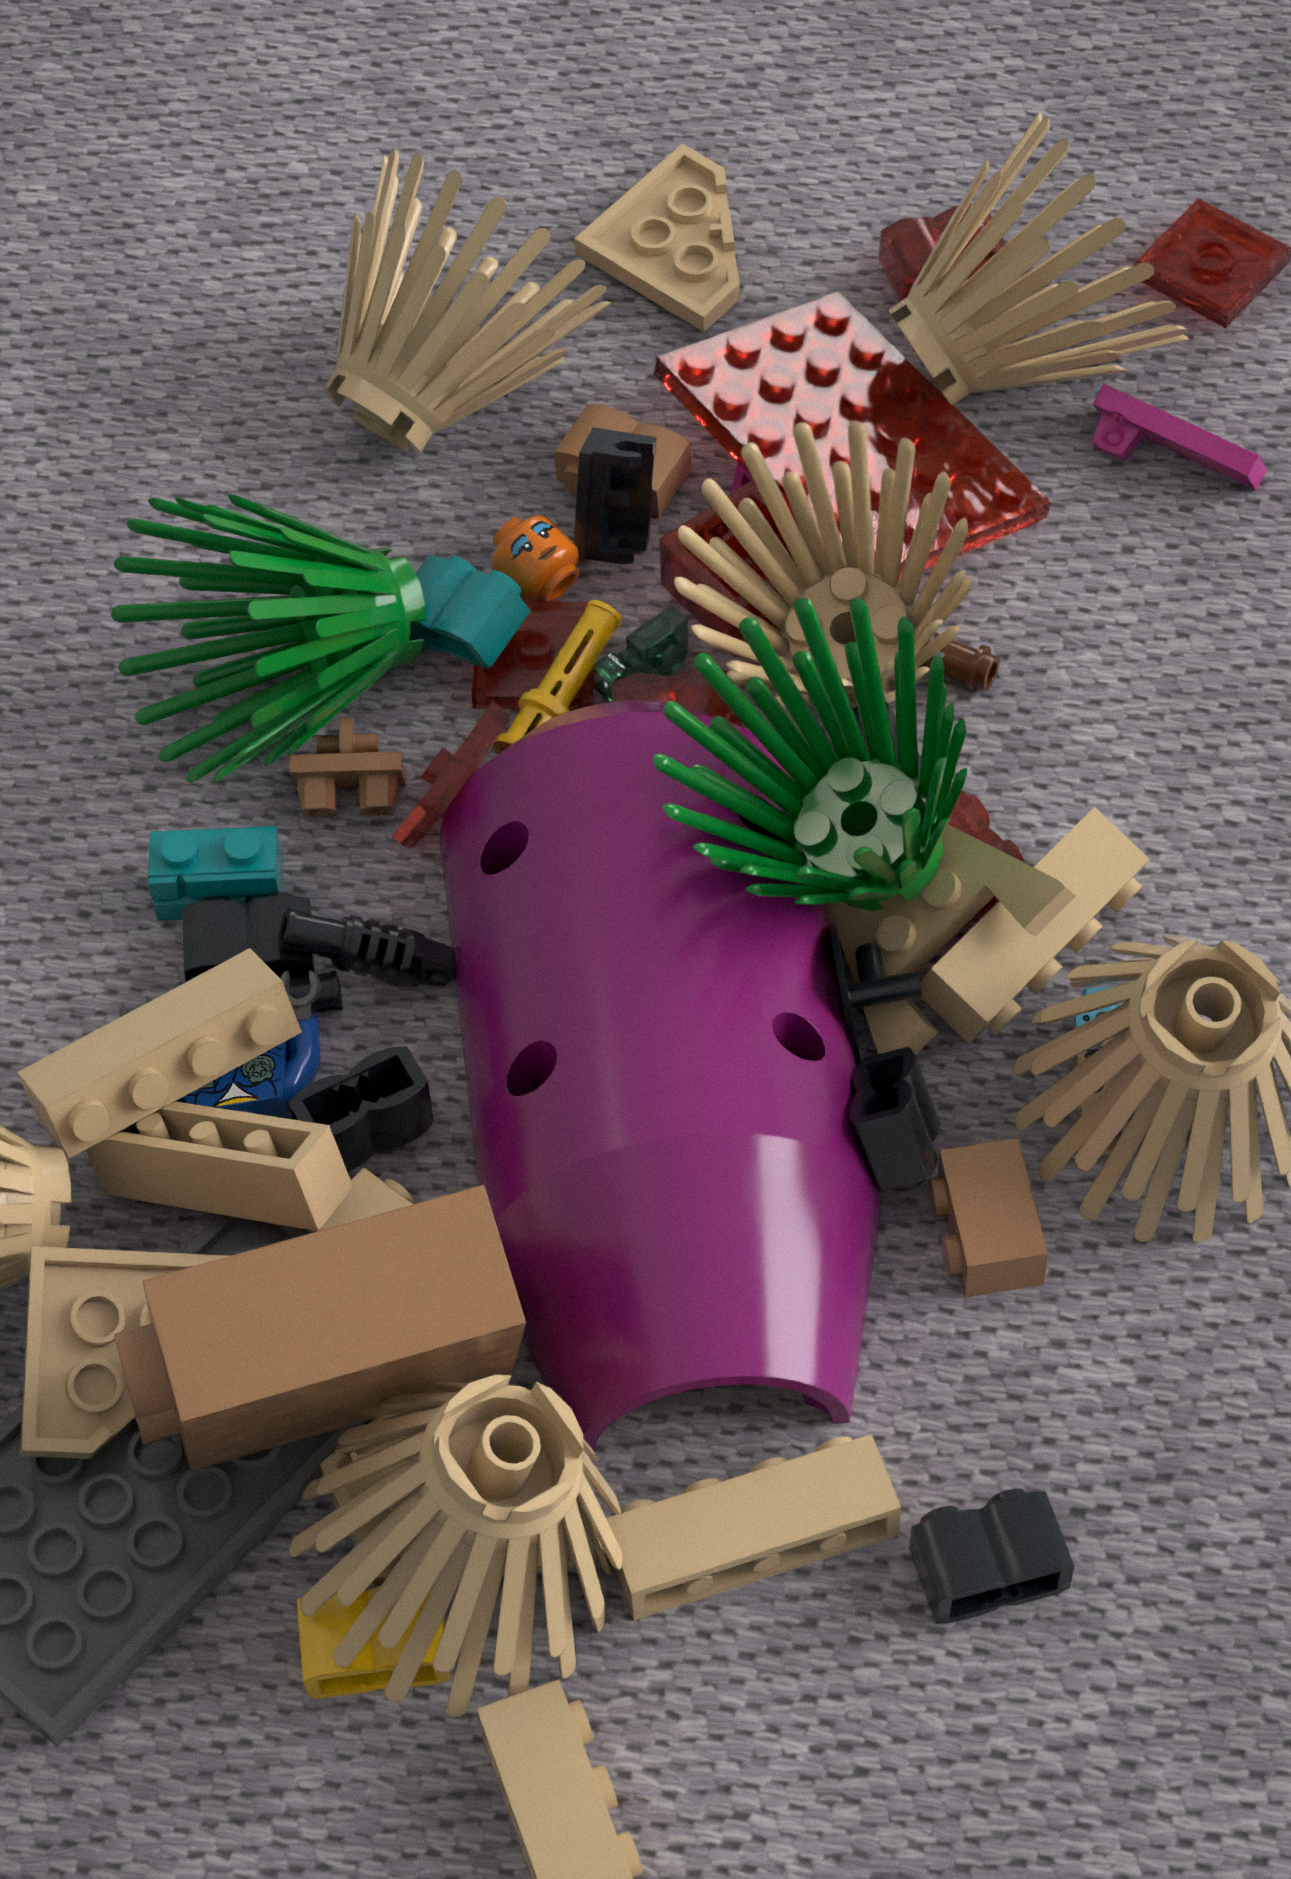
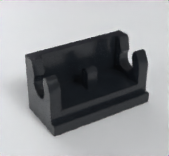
(614, 495)

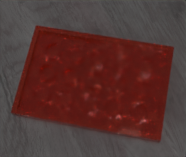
(832, 369)

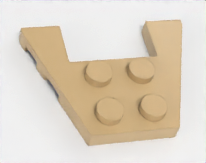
(919, 928)

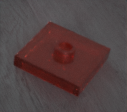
(1213, 262)
(530, 656)
(448, 775)

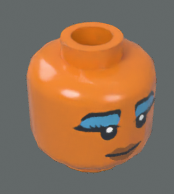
(536, 557)

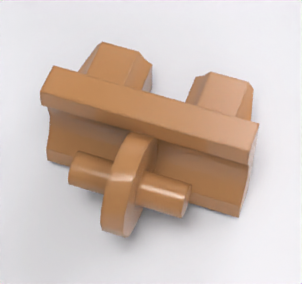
(348, 766)

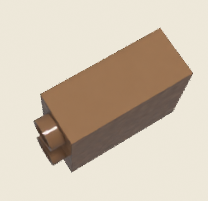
(322, 1329)

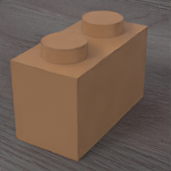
(989, 1217)

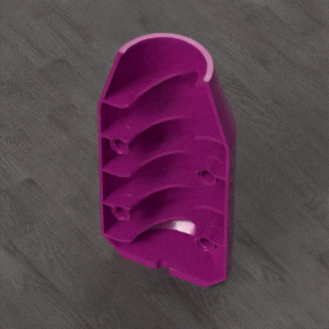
(654, 1078)

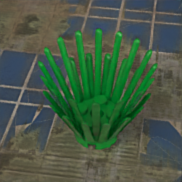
(341, 616)
(856, 814)

